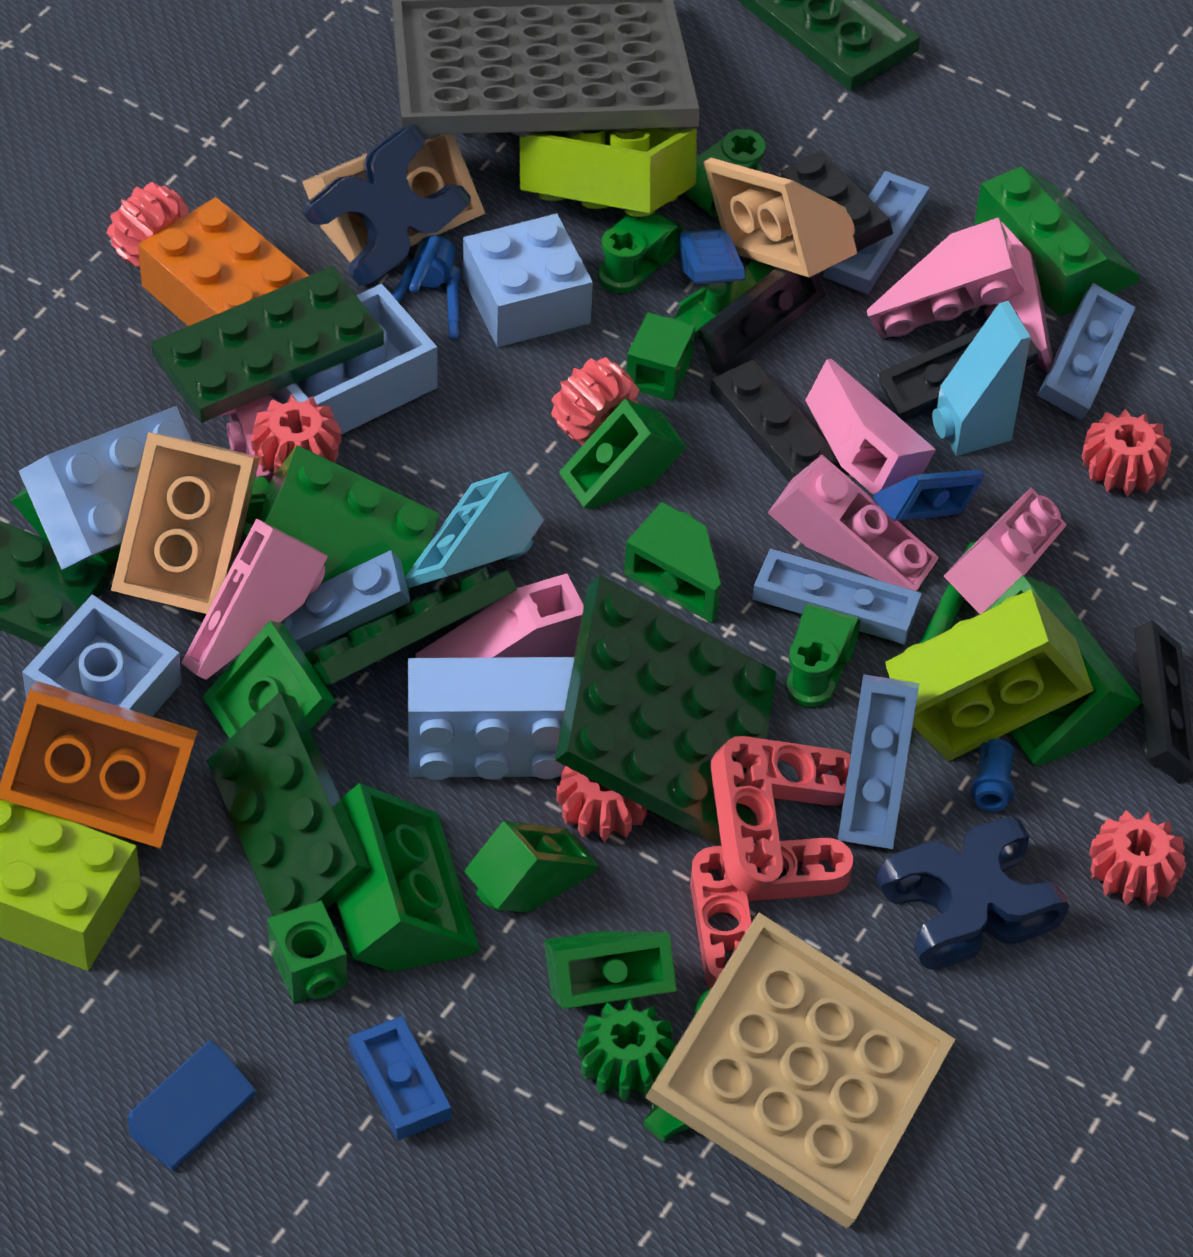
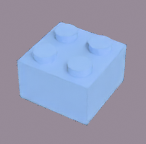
(527, 280)
(108, 660)

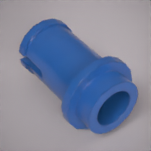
(993, 787)

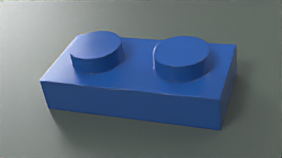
(399, 1078)

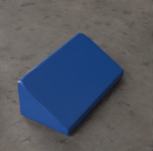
(929, 495)
(189, 1106)

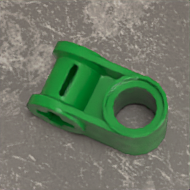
(738, 147)
(637, 250)
(820, 654)

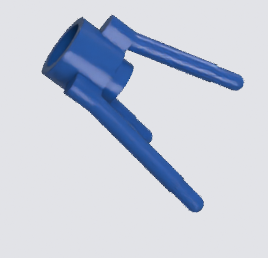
(430, 269)

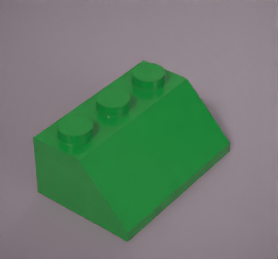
(1060, 238)
(345, 514)
(1088, 717)
(411, 900)

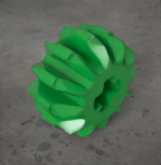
(625, 1049)

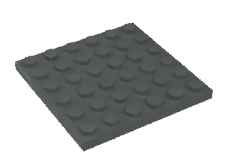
(541, 66)

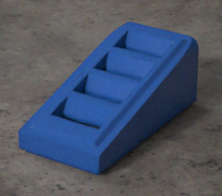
(709, 257)

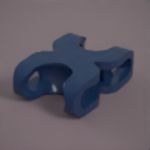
(386, 204)
(972, 893)

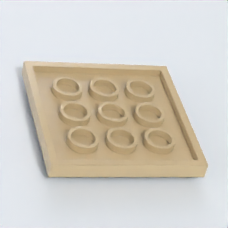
(801, 1070)

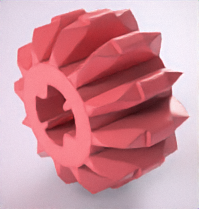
(143, 216)
(591, 397)
(294, 424)
(1126, 452)
(596, 806)
(1137, 858)

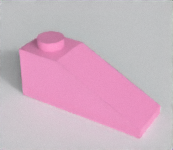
(262, 585)

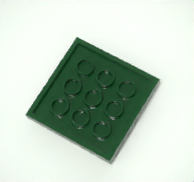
(656, 705)

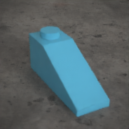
(984, 387)
(485, 526)

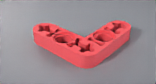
(758, 790)
(722, 896)

